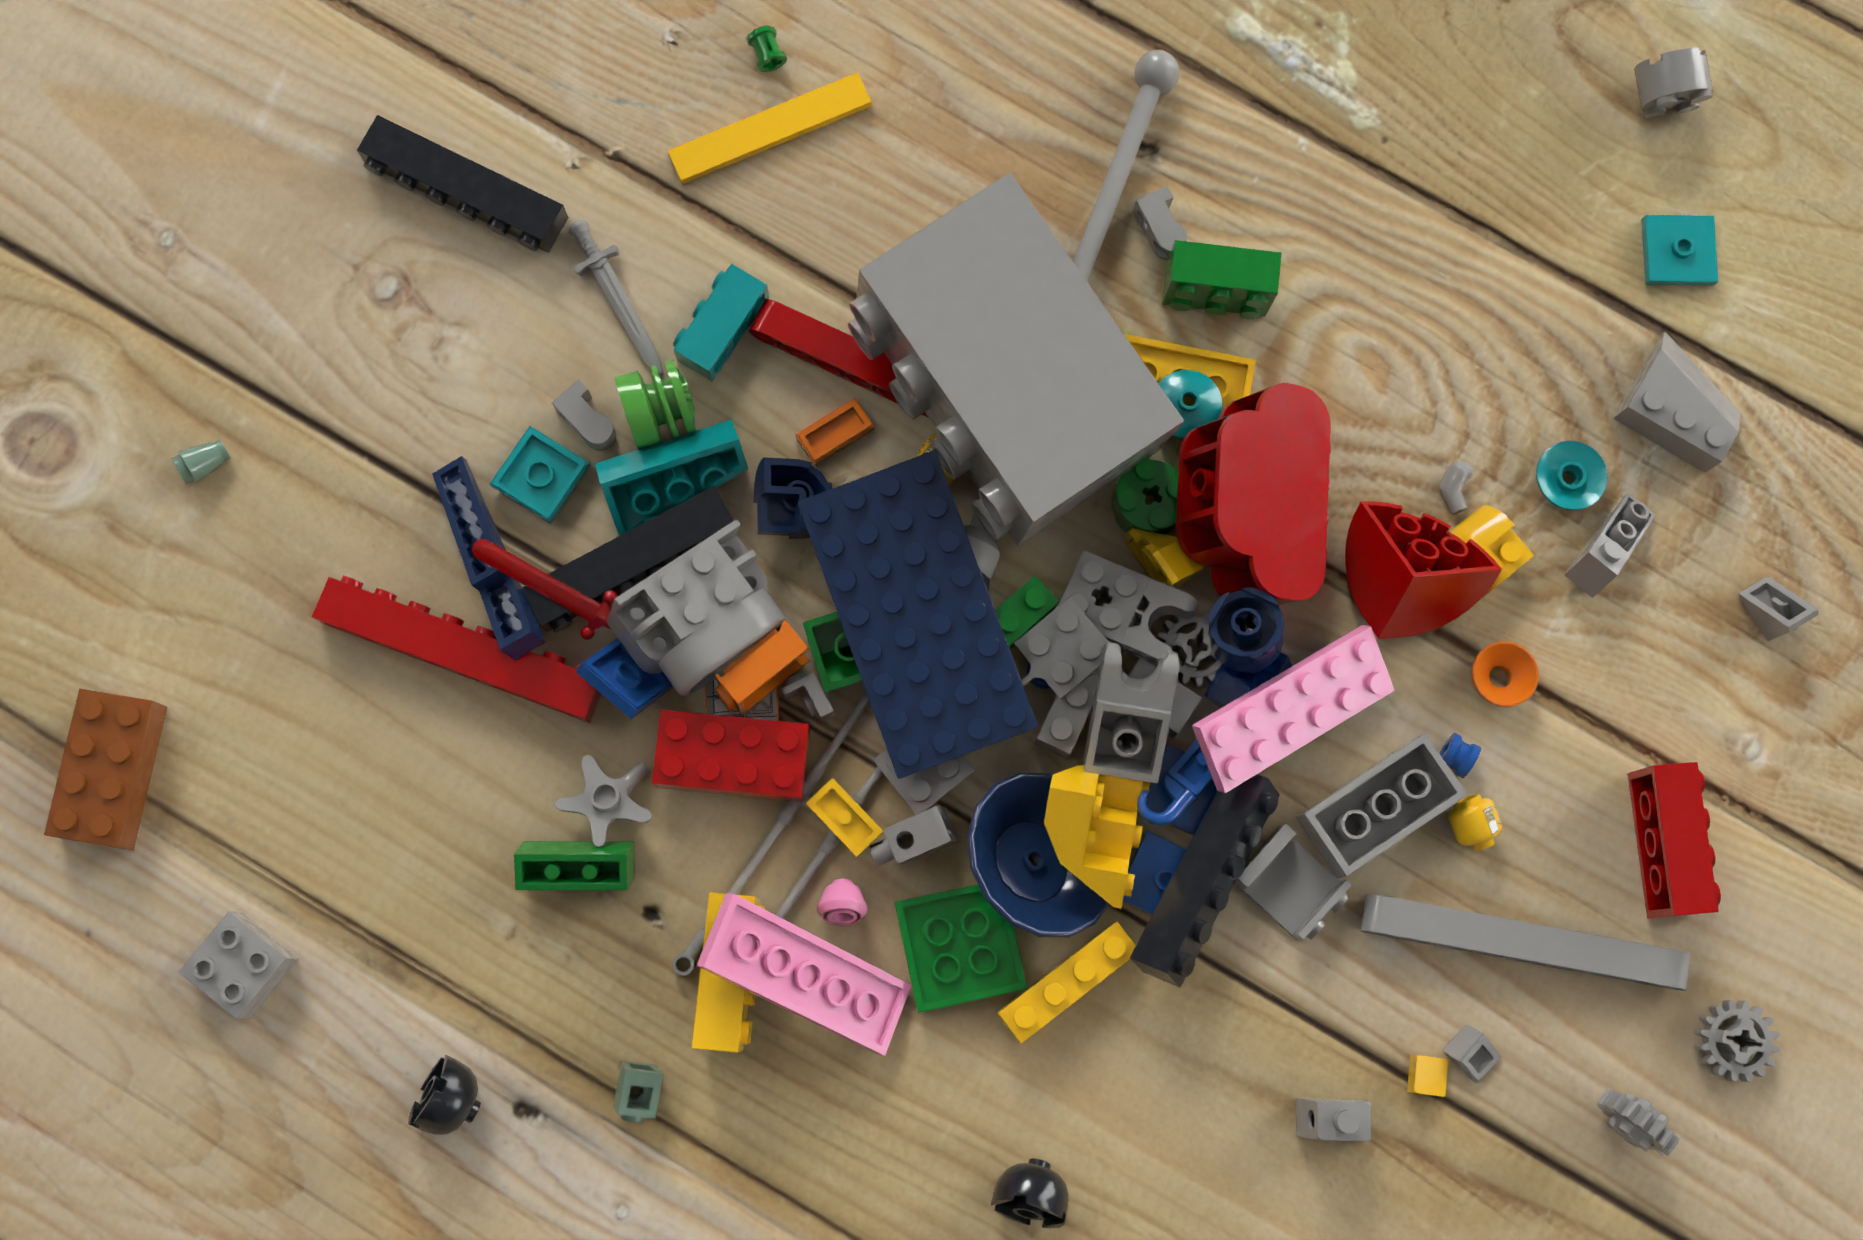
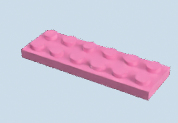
(1293, 708)
(803, 974)

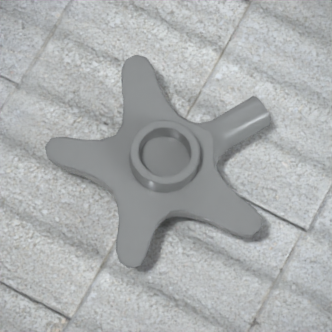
(606, 799)

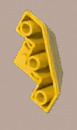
(1095, 828)

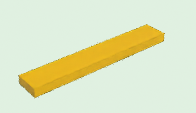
(769, 128)

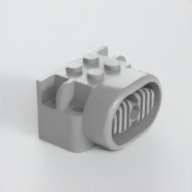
(697, 612)

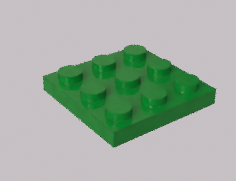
(958, 948)

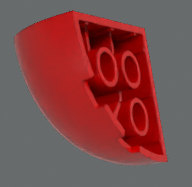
(1411, 570)

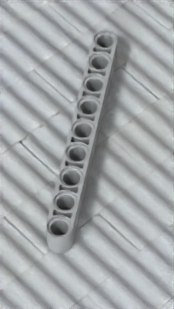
(1526, 942)

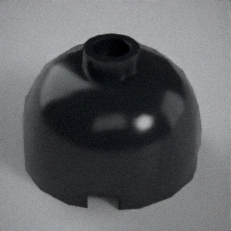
(446, 1098)
(1032, 1193)

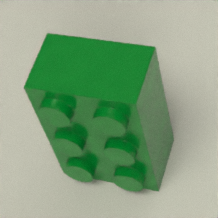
(1221, 279)

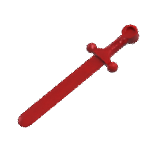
(547, 586)

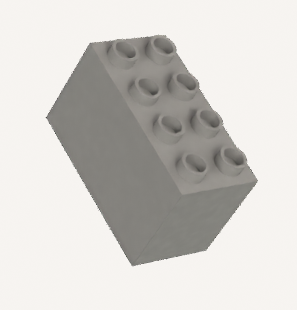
(1010, 361)

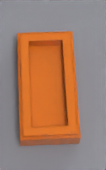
(834, 432)

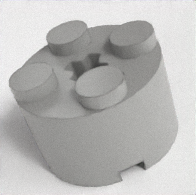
(1674, 81)

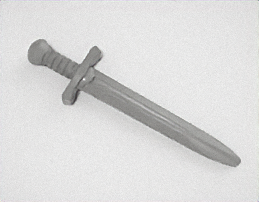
(599, 264)

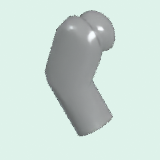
(1452, 483)

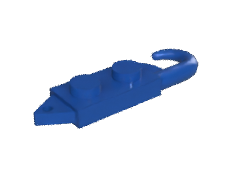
(1183, 784)

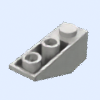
(1610, 546)

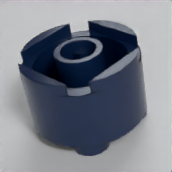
(1228, 626)

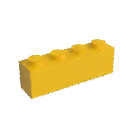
(1067, 982)

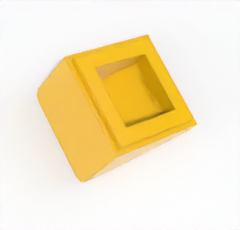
(1427, 1075)

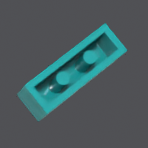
(720, 321)

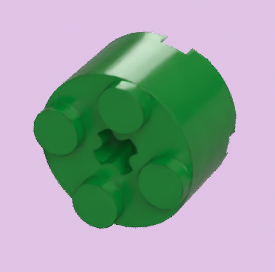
(1146, 479)

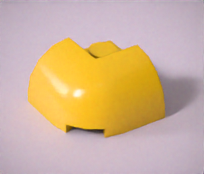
(1494, 534)

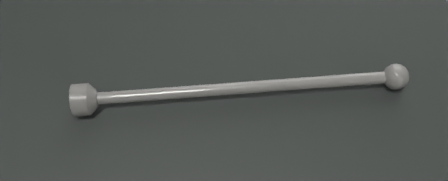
(1156, 76)

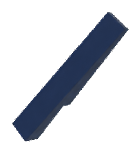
(502, 596)

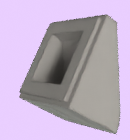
(1472, 1052)

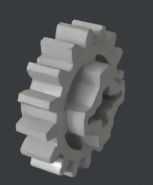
(1180, 642)
(1741, 1026)
(1638, 1122)

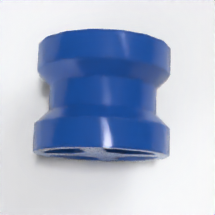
(1460, 755)

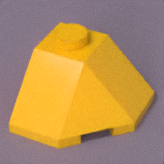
(1162, 557)

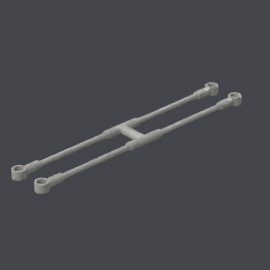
(784, 819)

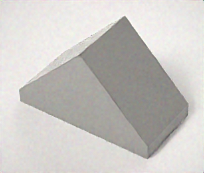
(1776, 608)

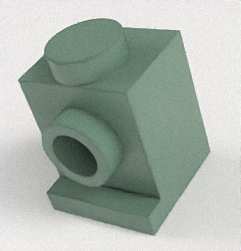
(644, 1104)

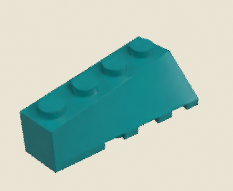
(669, 473)

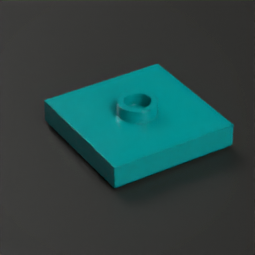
(1679, 250)
(540, 474)

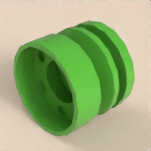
(656, 404)

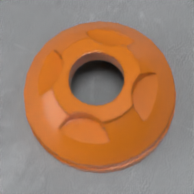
(1518, 664)

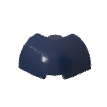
(778, 489)

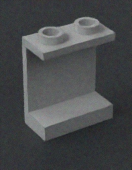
(1292, 885)

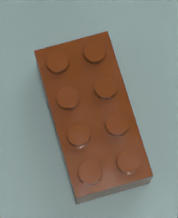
(106, 769)

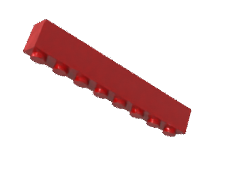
(454, 647)

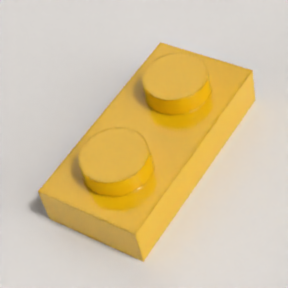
(844, 817)

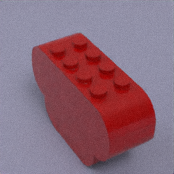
(1259, 494)

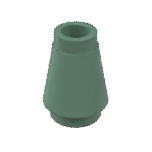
(200, 460)

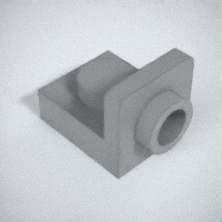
(814, 700)

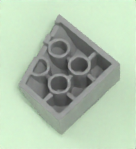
(1680, 408)

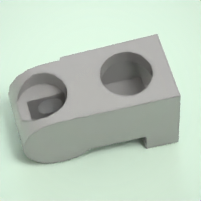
(1157, 221)
(591, 426)

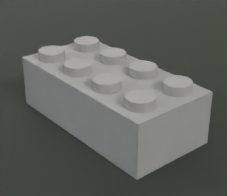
(1381, 806)

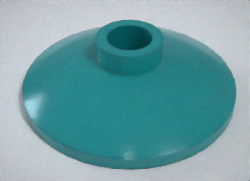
(1204, 392)
(1584, 467)

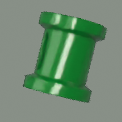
(766, 48)

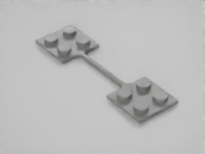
(1060, 650)

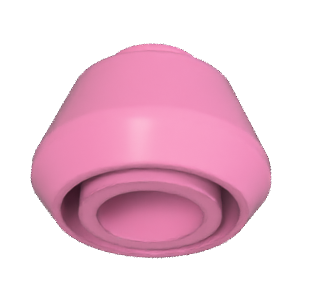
(842, 903)

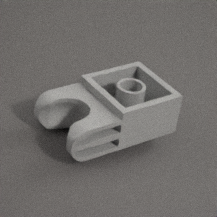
(1133, 605)
(1133, 708)

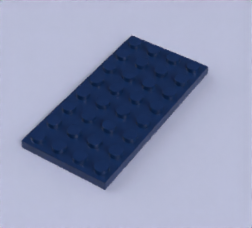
(917, 615)

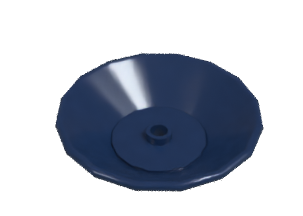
(1001, 838)

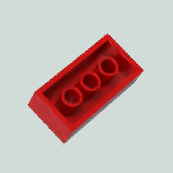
(731, 755)
(1673, 840)

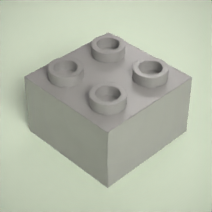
(238, 965)

